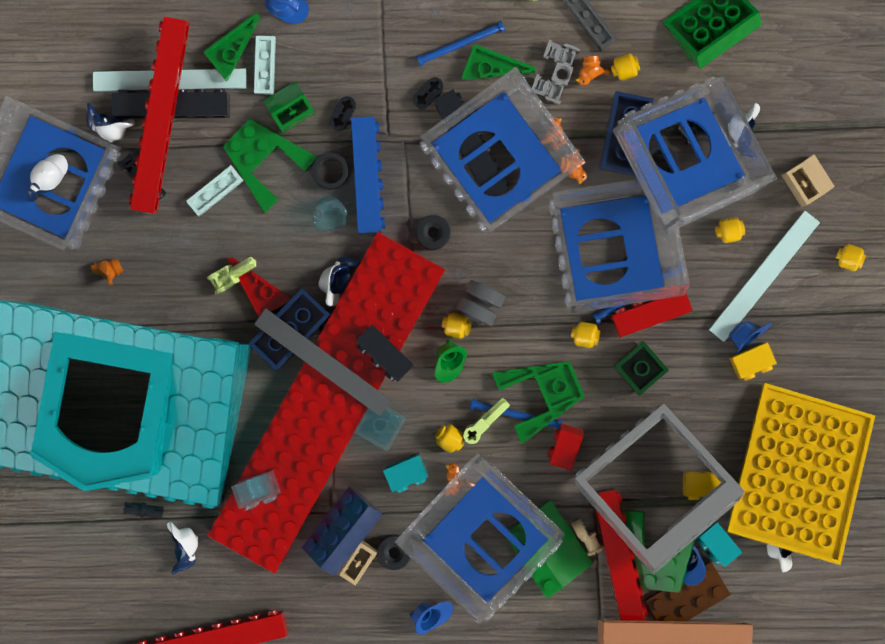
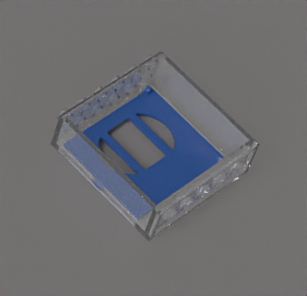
(511, 129)
(30, 140)
(731, 157)
(644, 275)
(489, 496)

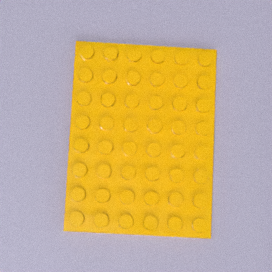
(801, 474)

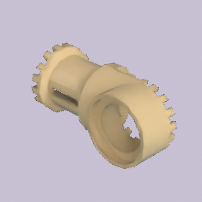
(588, 538)

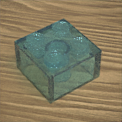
(381, 429)
(256, 489)

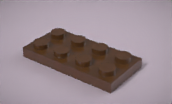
(690, 600)

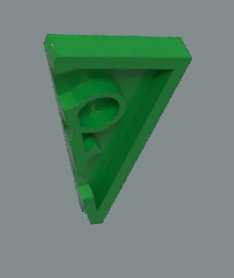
(228, 50)
(490, 64)

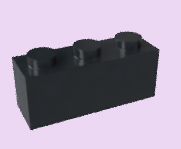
(384, 353)

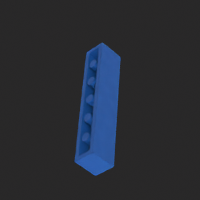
(366, 175)

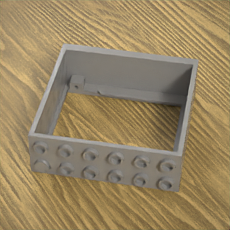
(691, 523)

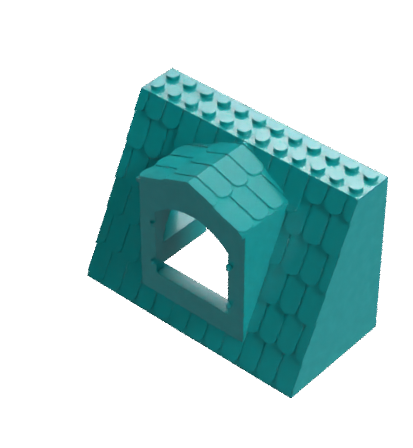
(185, 418)

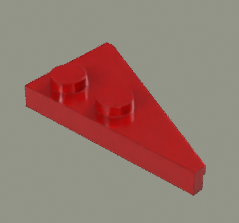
(260, 292)

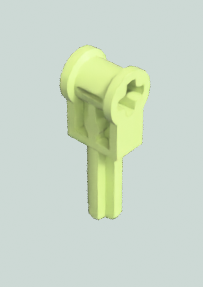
(228, 275)
(485, 421)

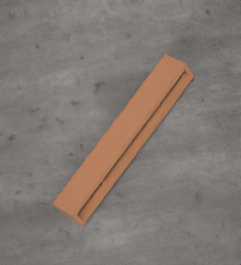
(673, 632)

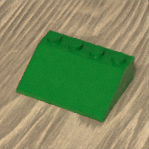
(711, 27)
(564, 563)

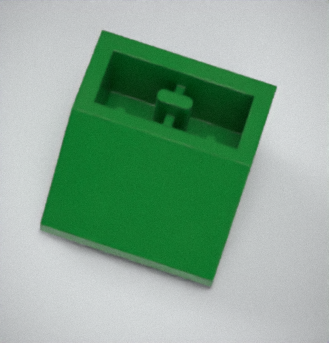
(289, 107)

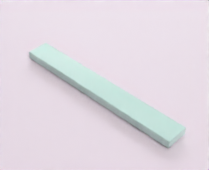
(190, 80)
(764, 275)

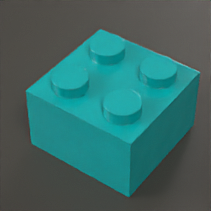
(406, 472)
(718, 543)

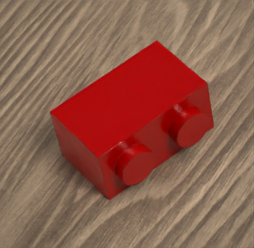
(565, 447)

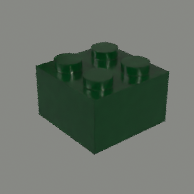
(640, 368)

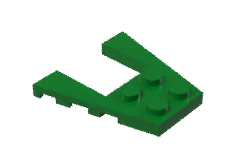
(251, 147)
(558, 387)
(672, 574)

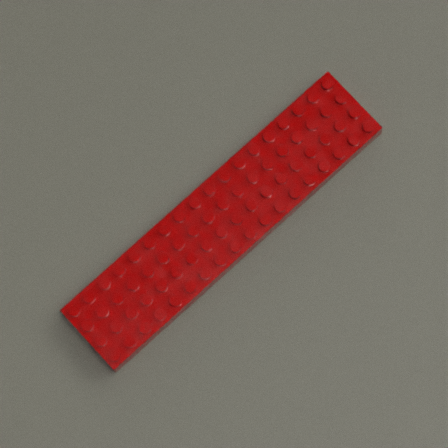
(319, 415)

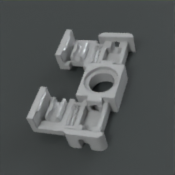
(565, 59)

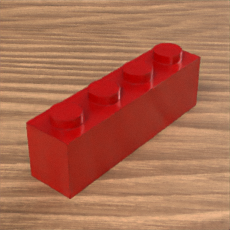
(649, 314)

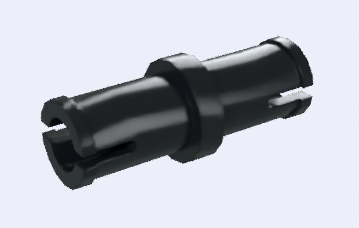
(143, 510)

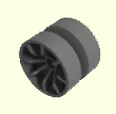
(482, 298)

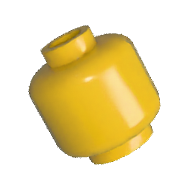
(625, 67)
(730, 229)
(851, 257)
(456, 325)
(585, 335)
(449, 438)

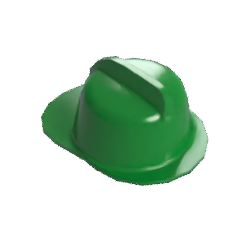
(449, 361)

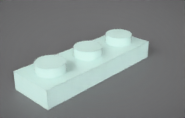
(264, 65)
(214, 191)

